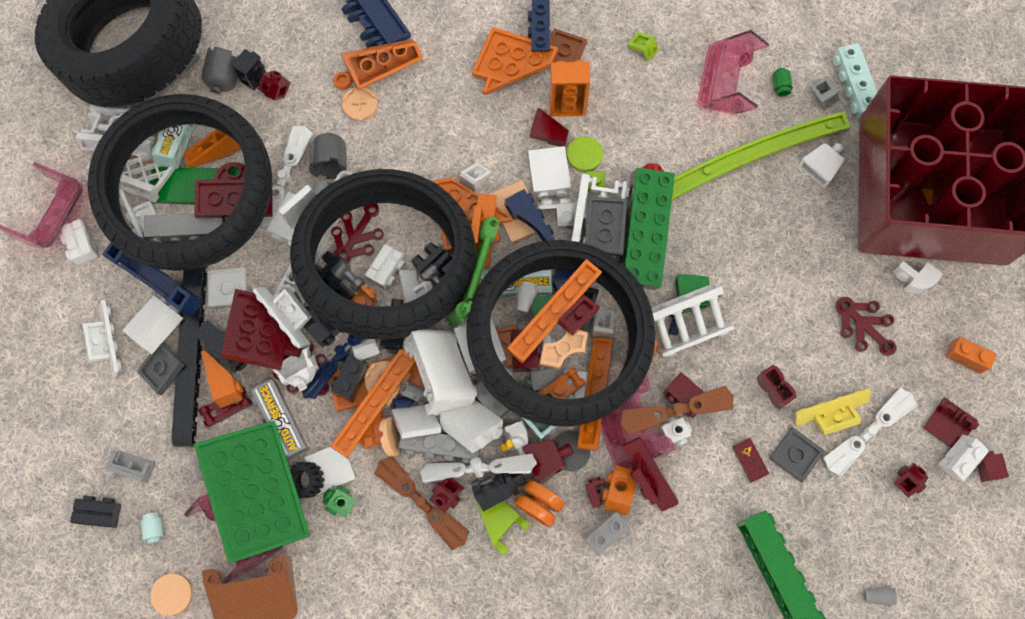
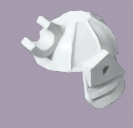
(298, 370)

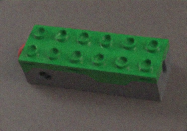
(647, 224)

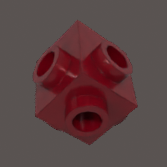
(273, 85)
(911, 479)
(446, 494)

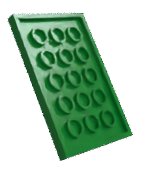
(251, 491)

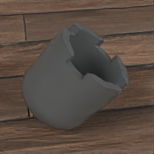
(217, 70)
(328, 155)

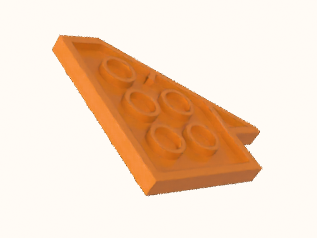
(509, 59)
(467, 200)

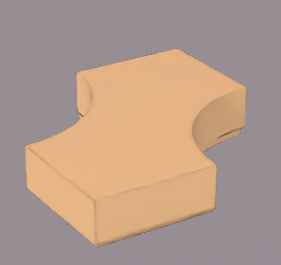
(554, 353)

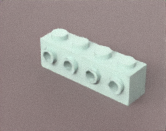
(856, 77)

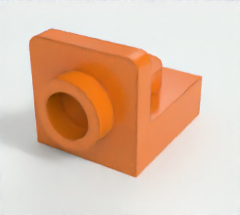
(365, 296)

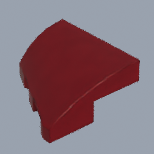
(548, 129)

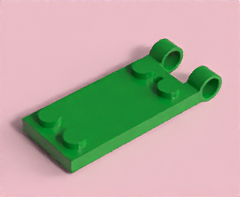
(181, 184)

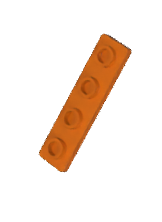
(485, 208)

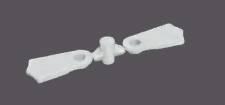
(297, 144)
(845, 454)
(510, 465)

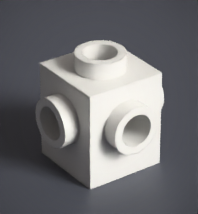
(681, 426)

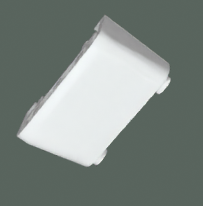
(441, 369)

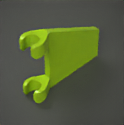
(499, 520)

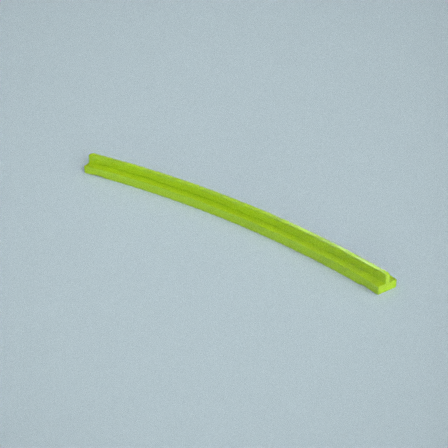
(757, 150)

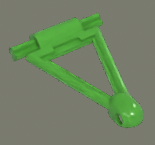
(487, 236)

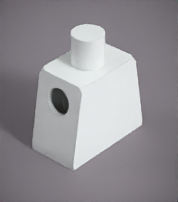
(823, 163)

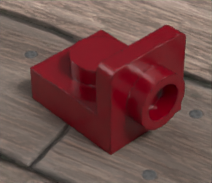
(595, 495)

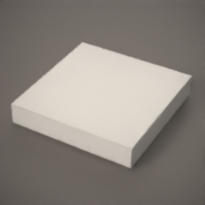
(294, 207)
(223, 285)
(415, 422)
(335, 467)

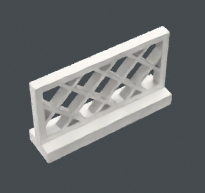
(140, 186)

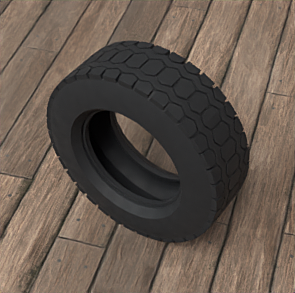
(127, 70)

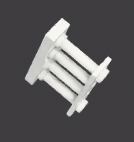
(676, 308)

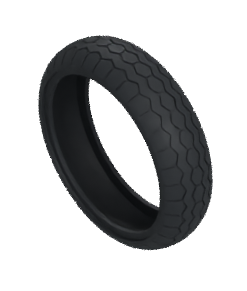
(133, 129)
(373, 188)
(615, 279)

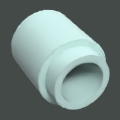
(151, 528)

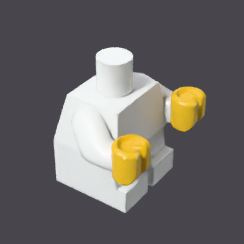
(515, 438)

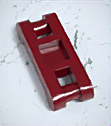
(225, 412)

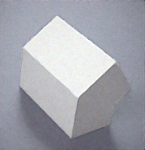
(366, 349)

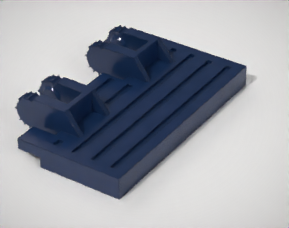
(379, 15)

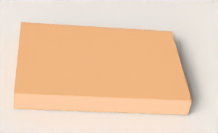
(517, 229)

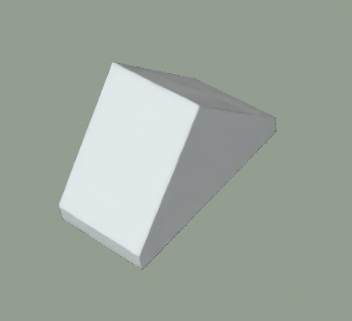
(474, 176)
(603, 323)

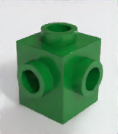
(338, 501)

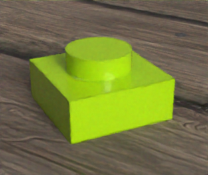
(600, 182)

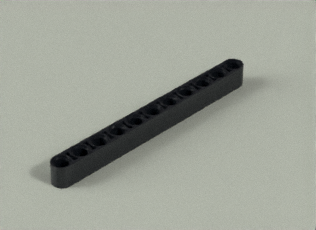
(189, 352)

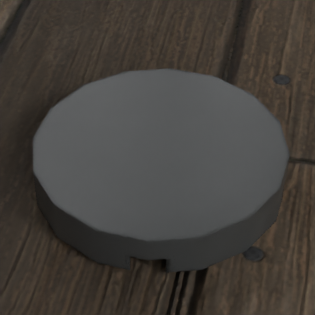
(580, 456)

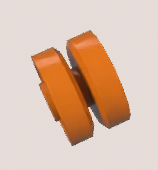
(540, 501)

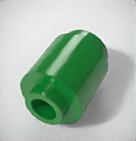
(782, 82)

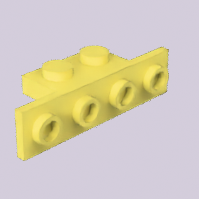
(834, 414)

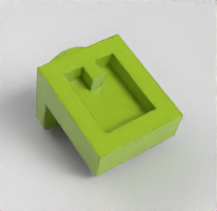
(644, 44)

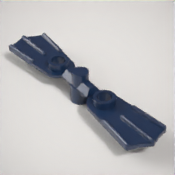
(323, 375)

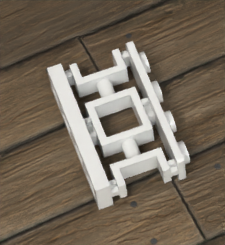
(89, 138)
(581, 210)

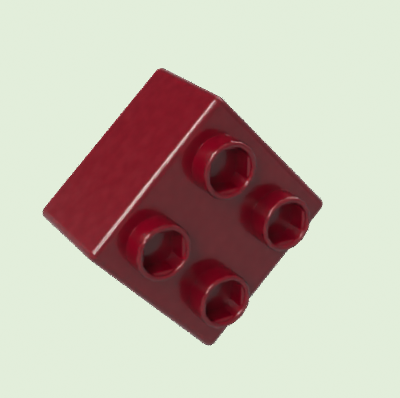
(960, 144)

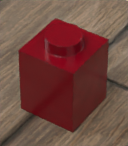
(992, 467)

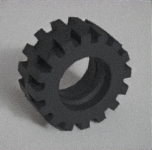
(315, 479)

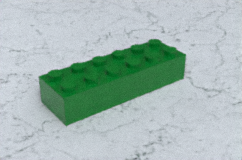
(778, 567)

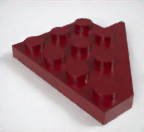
(255, 335)

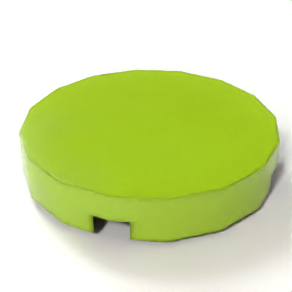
(584, 154)

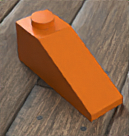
(210, 148)
(223, 386)

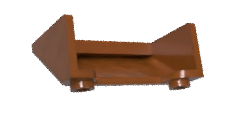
(256, 597)

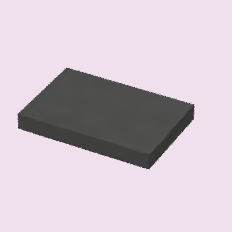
(606, 224)

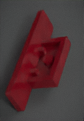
(648, 475)

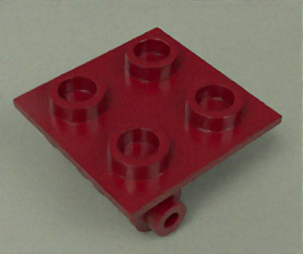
(950, 422)

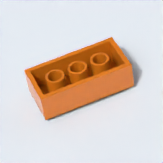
(569, 88)

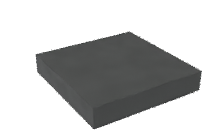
(161, 368)
(796, 455)

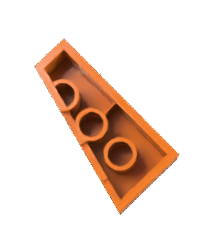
(377, 62)

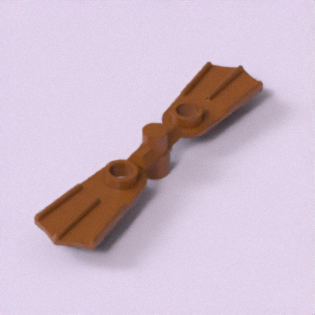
(643, 418)
(448, 528)

